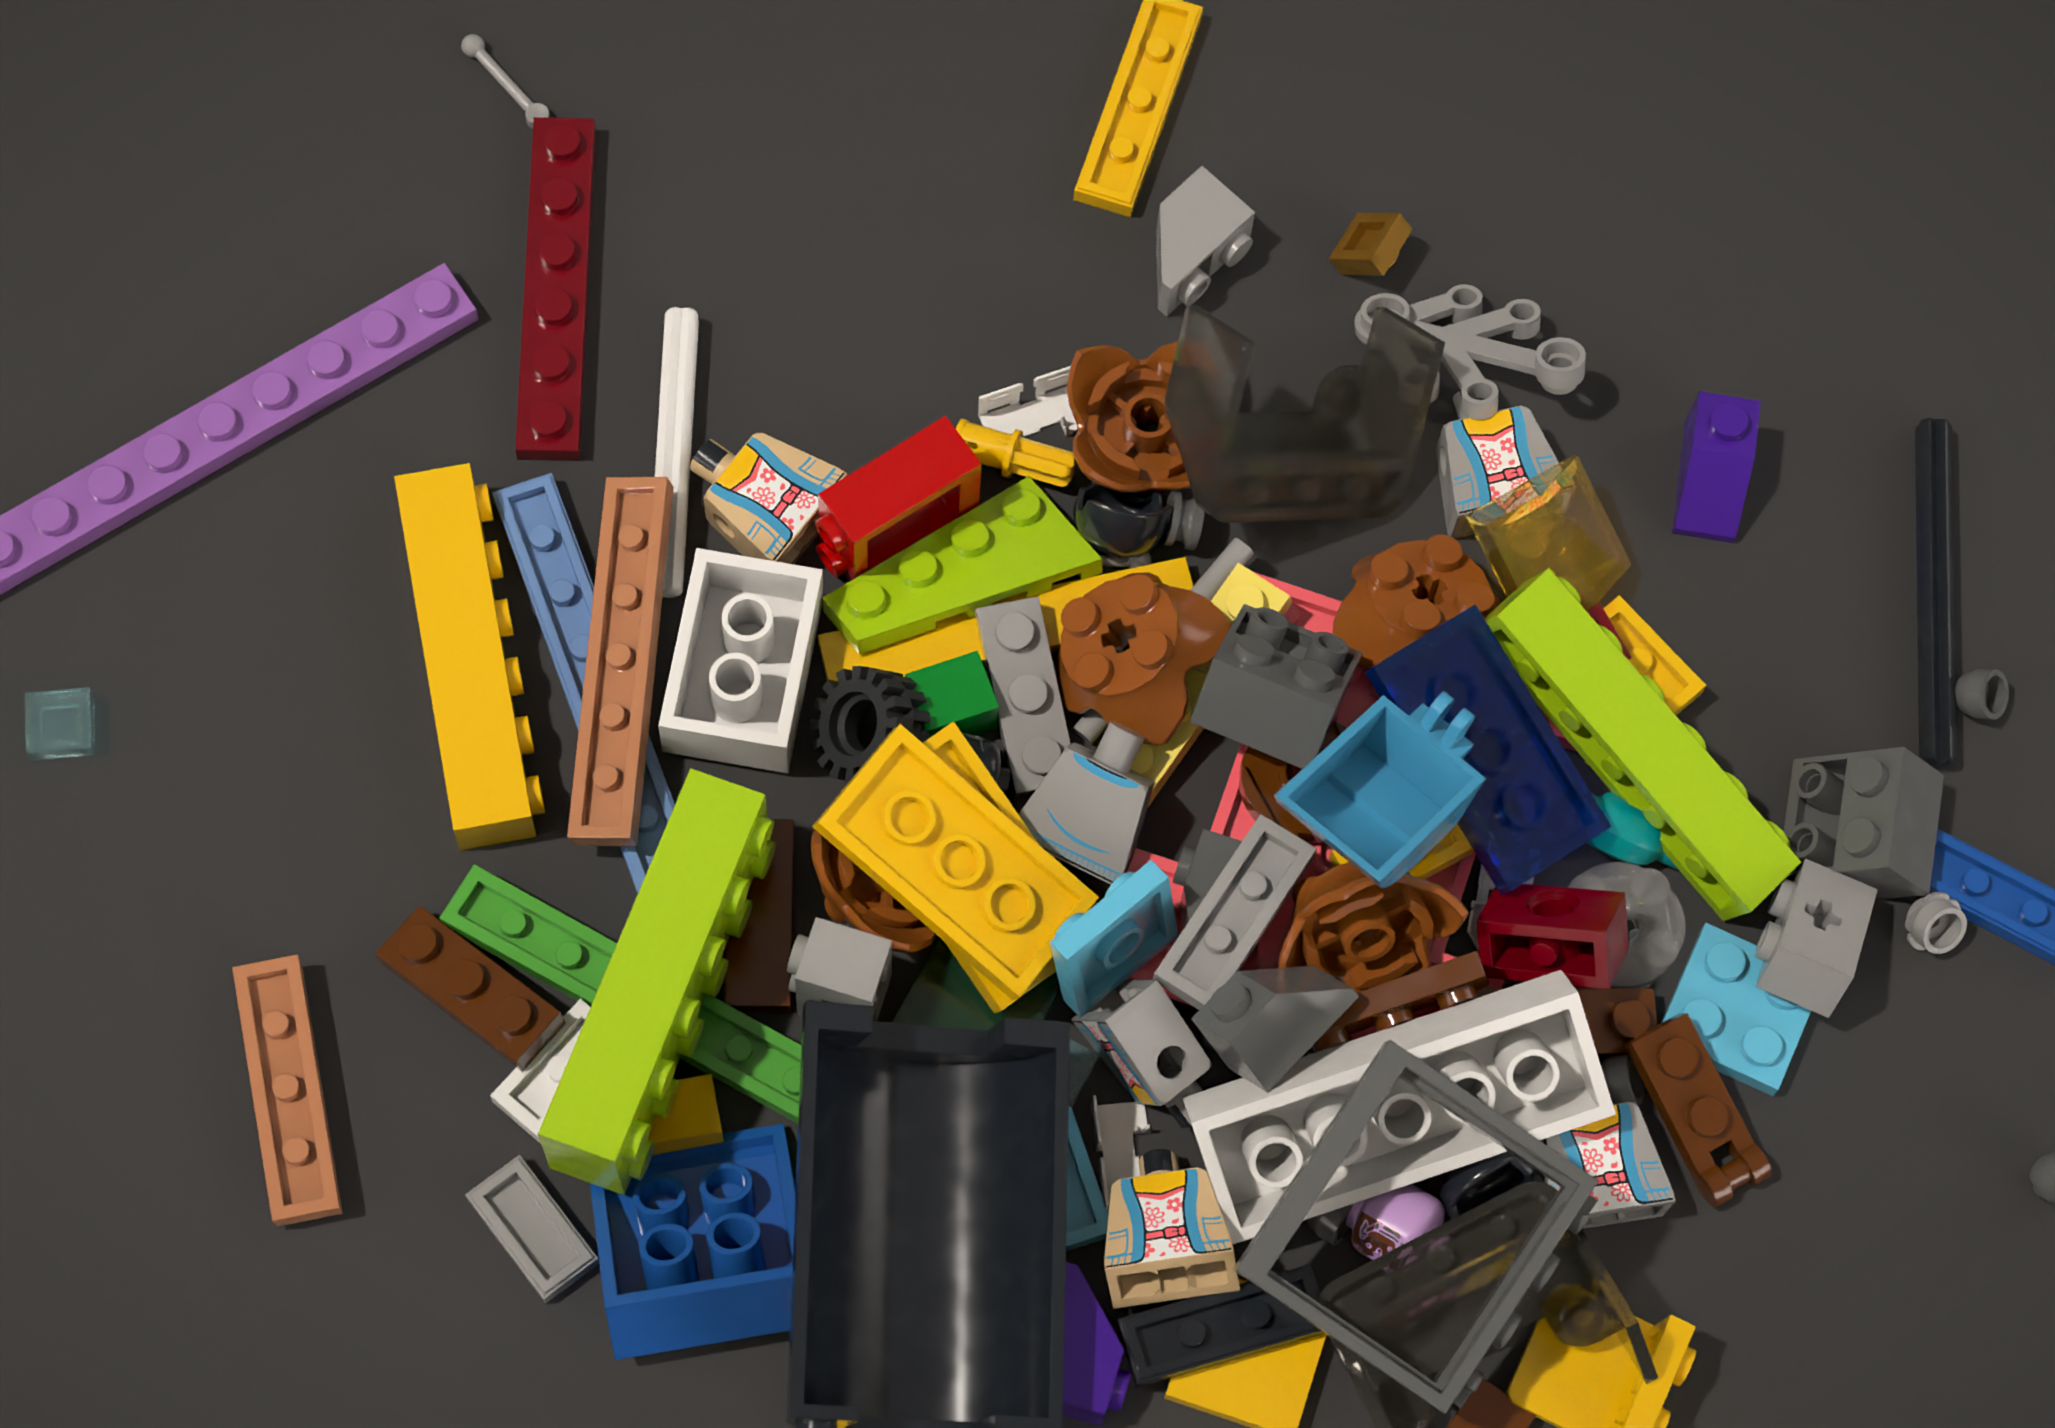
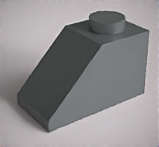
(1271, 1019)

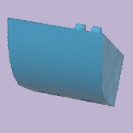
(1388, 787)

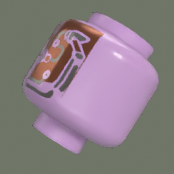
(1393, 1220)

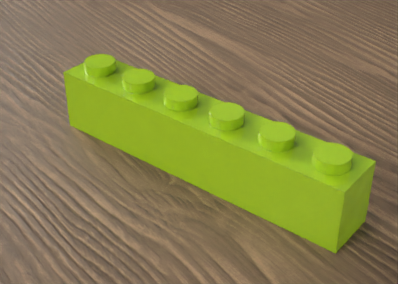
(1641, 746)

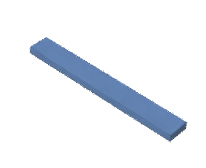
(563, 606)

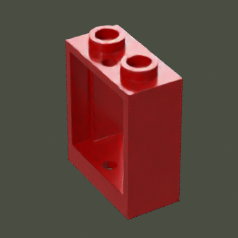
(897, 500)

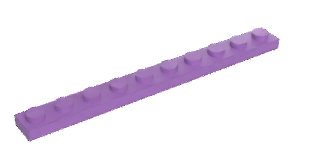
(230, 423)

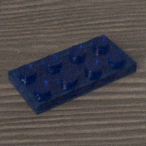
(1533, 796)

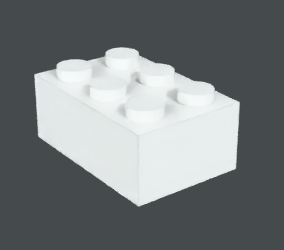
(741, 660)

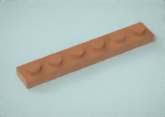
(620, 662)

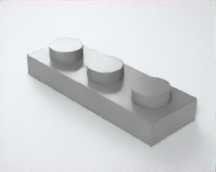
(1025, 689)
(1235, 912)

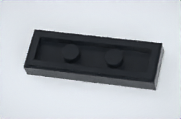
(1213, 1329)

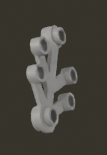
(1555, 363)

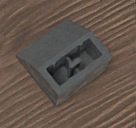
(1276, 686)
(1867, 817)

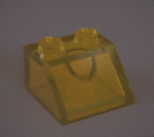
(1552, 525)

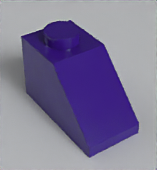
(1715, 466)
(1090, 1354)

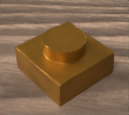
(1370, 244)

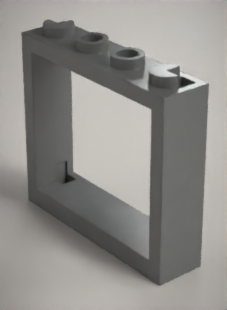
(1529, 1268)

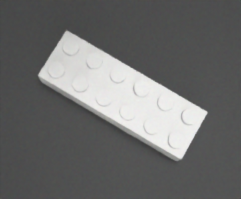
(1511, 1049)

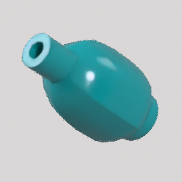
(1631, 835)

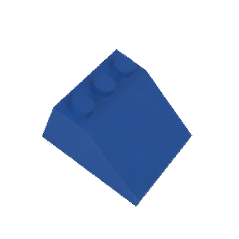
(699, 1245)

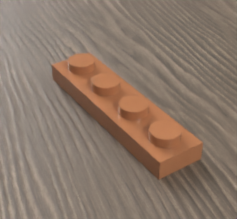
(287, 1091)

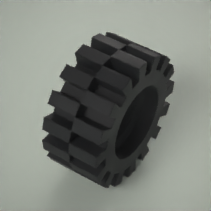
(846, 711)

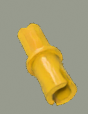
(1018, 454)

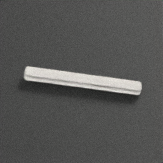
(675, 432)

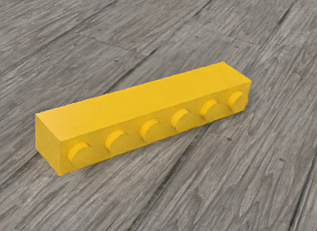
(466, 658)

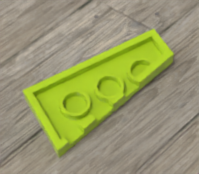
(984, 556)

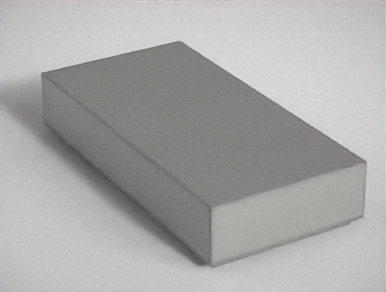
(532, 1229)

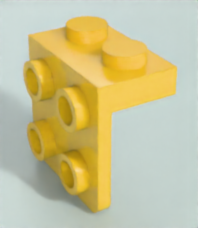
(1599, 1381)

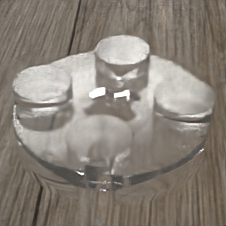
(1655, 915)

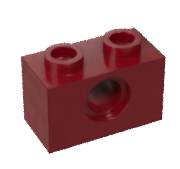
(1553, 930)

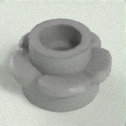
(1935, 923)

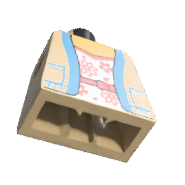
(764, 495)
(1166, 1235)

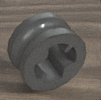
(1184, 522)

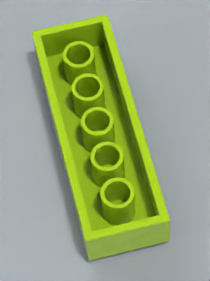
(657, 984)

